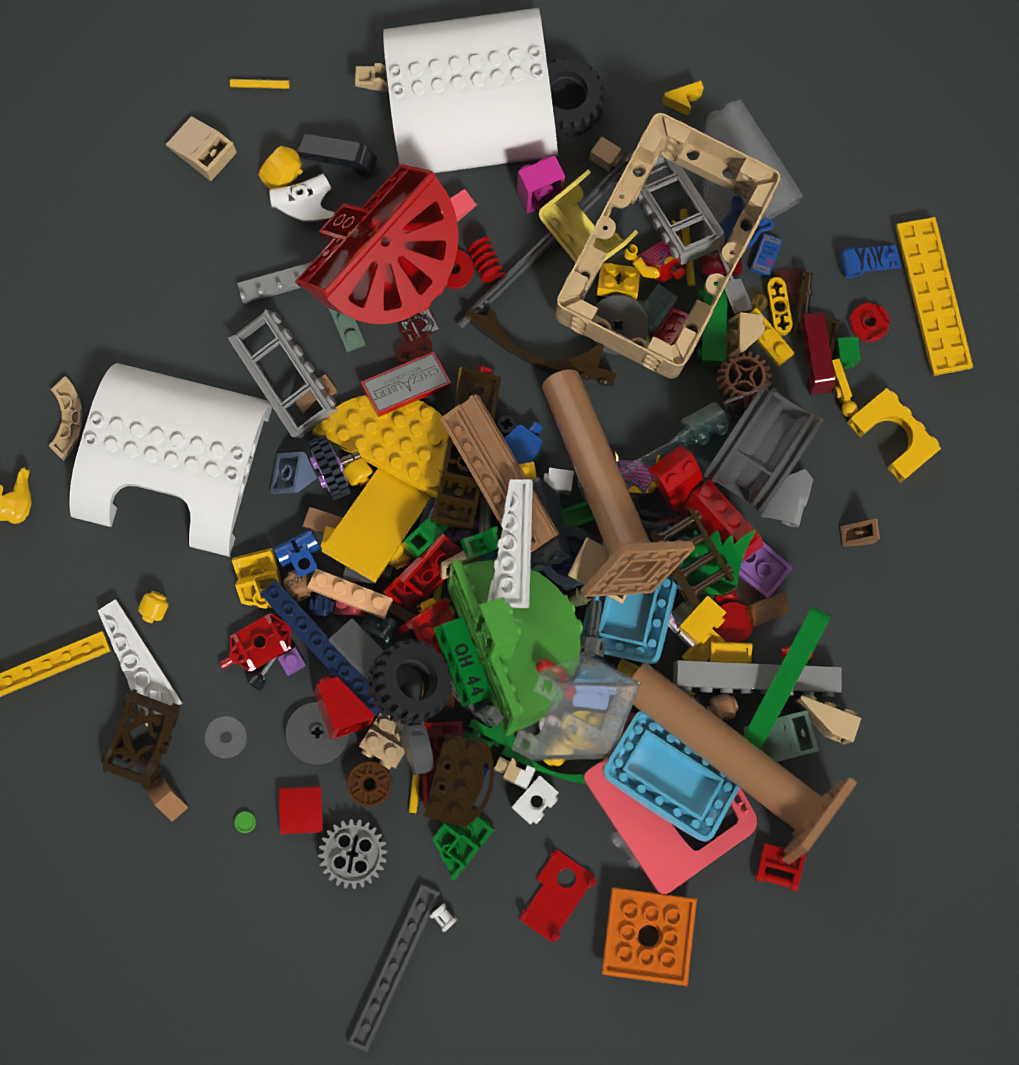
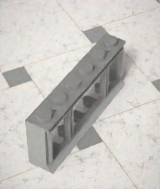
(668, 231)
(304, 367)

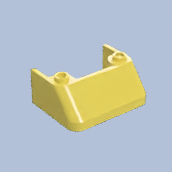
(572, 226)

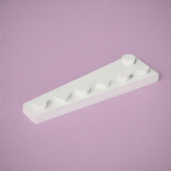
(514, 553)
(135, 658)

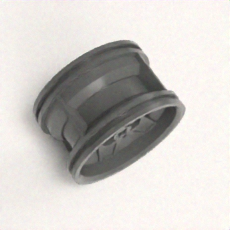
(763, 447)

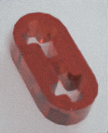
(412, 346)

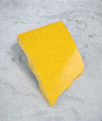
(255, 574)

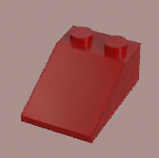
(677, 477)

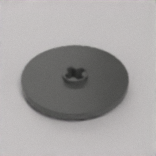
(629, 312)
(305, 745)

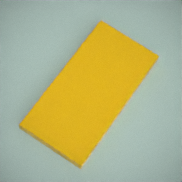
(376, 525)

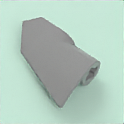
(790, 499)

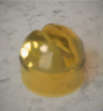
(755, 300)

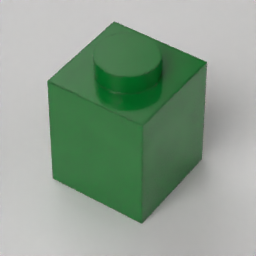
(847, 351)

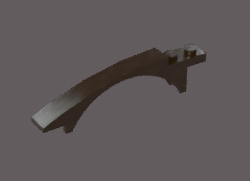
(585, 363)

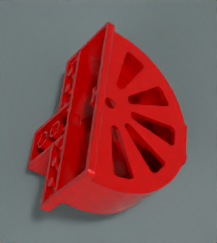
(388, 254)

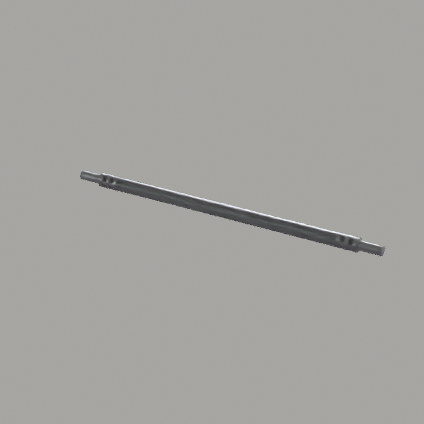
(485, 301)

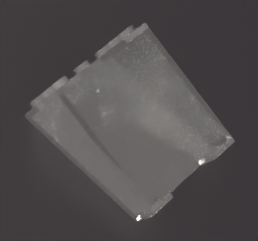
(584, 714)

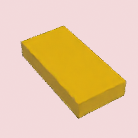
(730, 652)

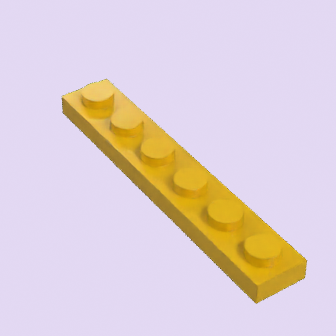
(53, 663)

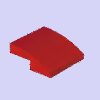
(300, 810)

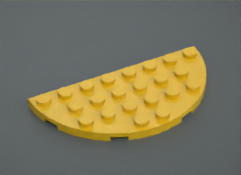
(401, 443)

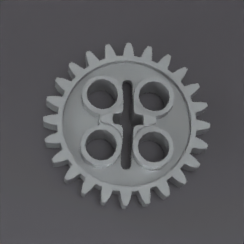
(334, 849)

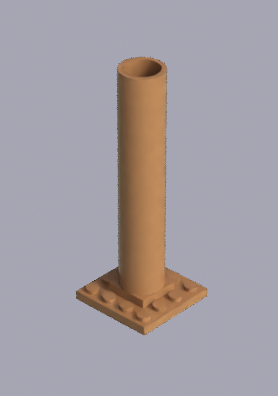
(633, 562)
(740, 760)

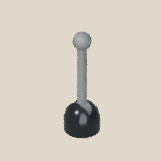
(258, 680)

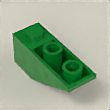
(423, 537)

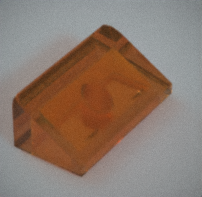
(767, 609)

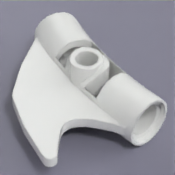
(303, 199)

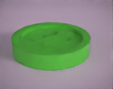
(245, 822)

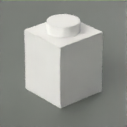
(560, 480)

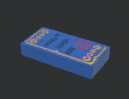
(766, 255)

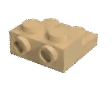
(383, 742)

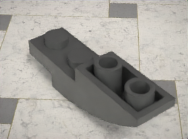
(416, 746)

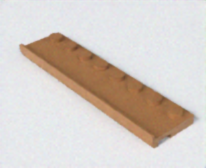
(493, 463)

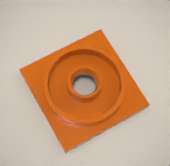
(667, 959)

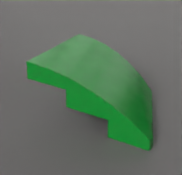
(460, 844)

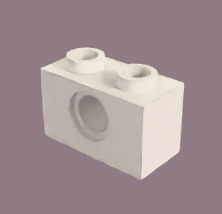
(538, 788)

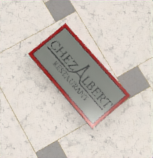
(405, 384)

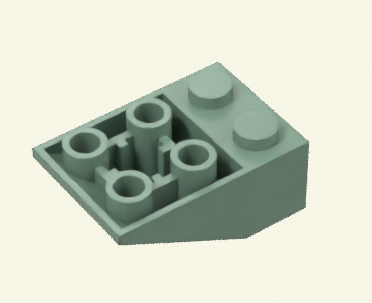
(790, 737)

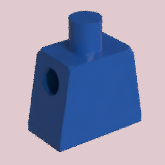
(524, 442)

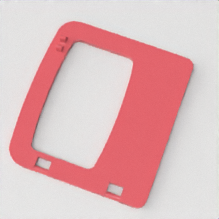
(656, 842)

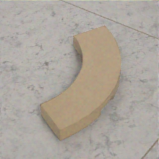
(71, 418)

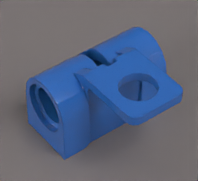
(296, 549)

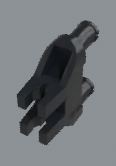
(664, 519)

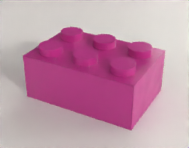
(539, 183)

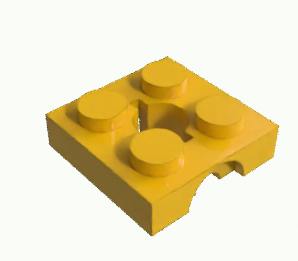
(608, 280)

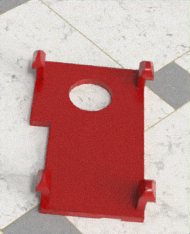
(553, 902)

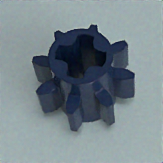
(321, 606)

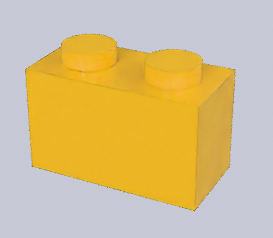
(702, 620)

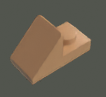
(309, 401)

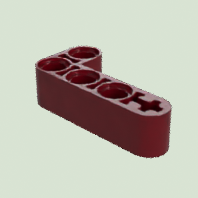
(818, 352)

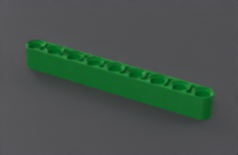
(787, 676)

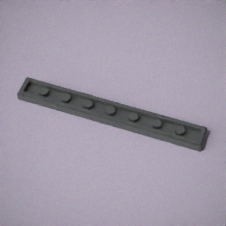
(393, 968)

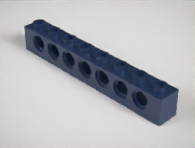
(318, 642)

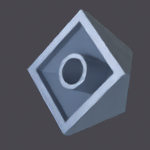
(291, 473)

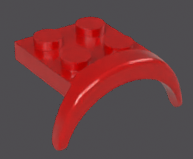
(423, 623)

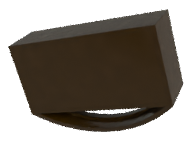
(459, 781)

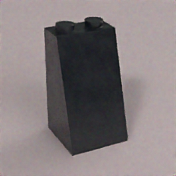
(557, 548)

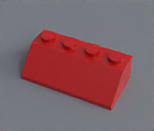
(721, 516)

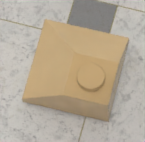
(742, 332)

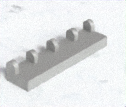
(270, 284)

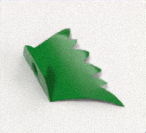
(730, 553)

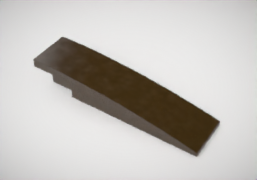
(457, 489)

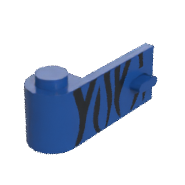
(862, 260)

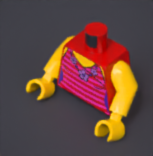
(656, 262)

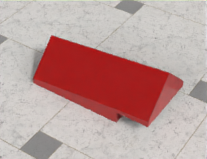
(423, 575)

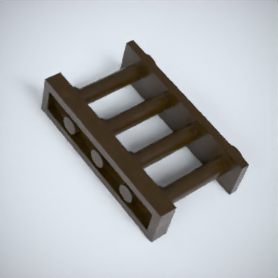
(680, 574)

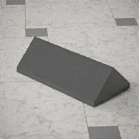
(361, 650)

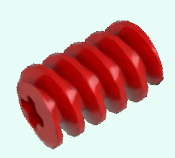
(484, 260)

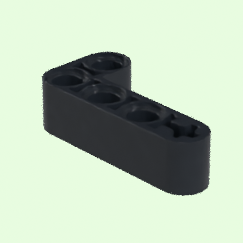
(338, 152)

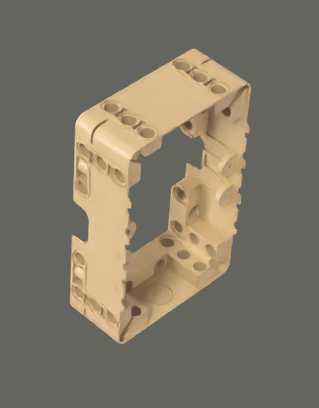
(674, 142)

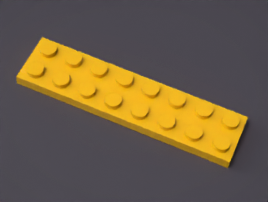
(934, 296)

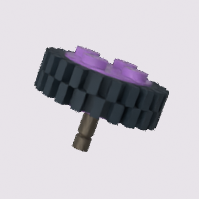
(331, 466)

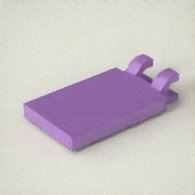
(764, 570)

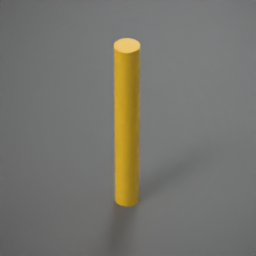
(259, 83)

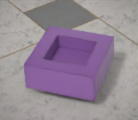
(291, 661)

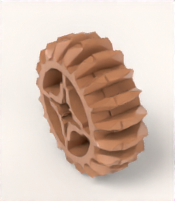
(739, 371)

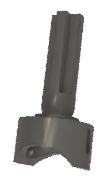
(591, 644)

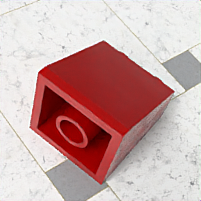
(341, 708)

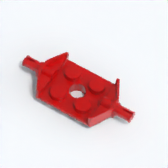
(251, 657)

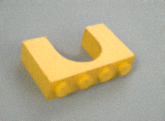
(888, 408)

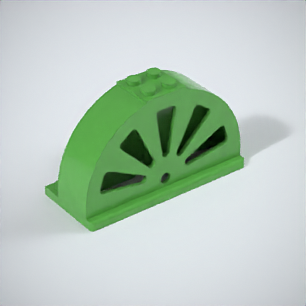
(515, 639)

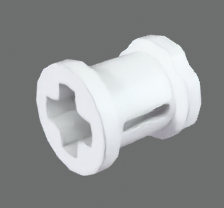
(443, 917)

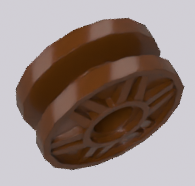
(357, 780)

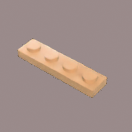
(350, 593)

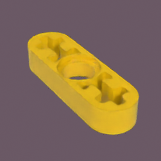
(772, 293)

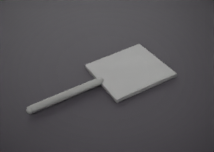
(736, 292)

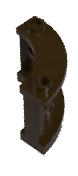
(149, 767)

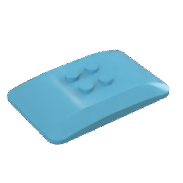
(638, 625)
(669, 778)

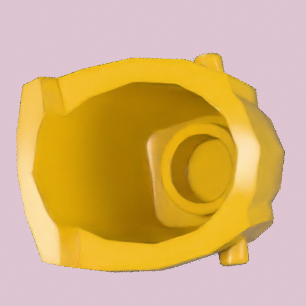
(281, 168)

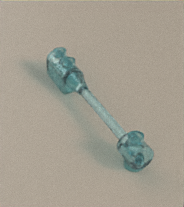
(695, 429)

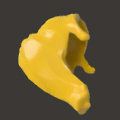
(16, 504)

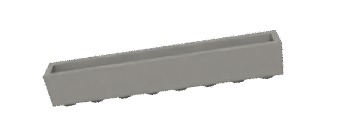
(752, 677)

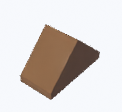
(860, 533)
(166, 799)

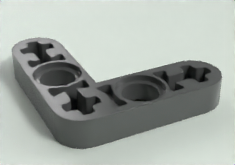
(485, 714)

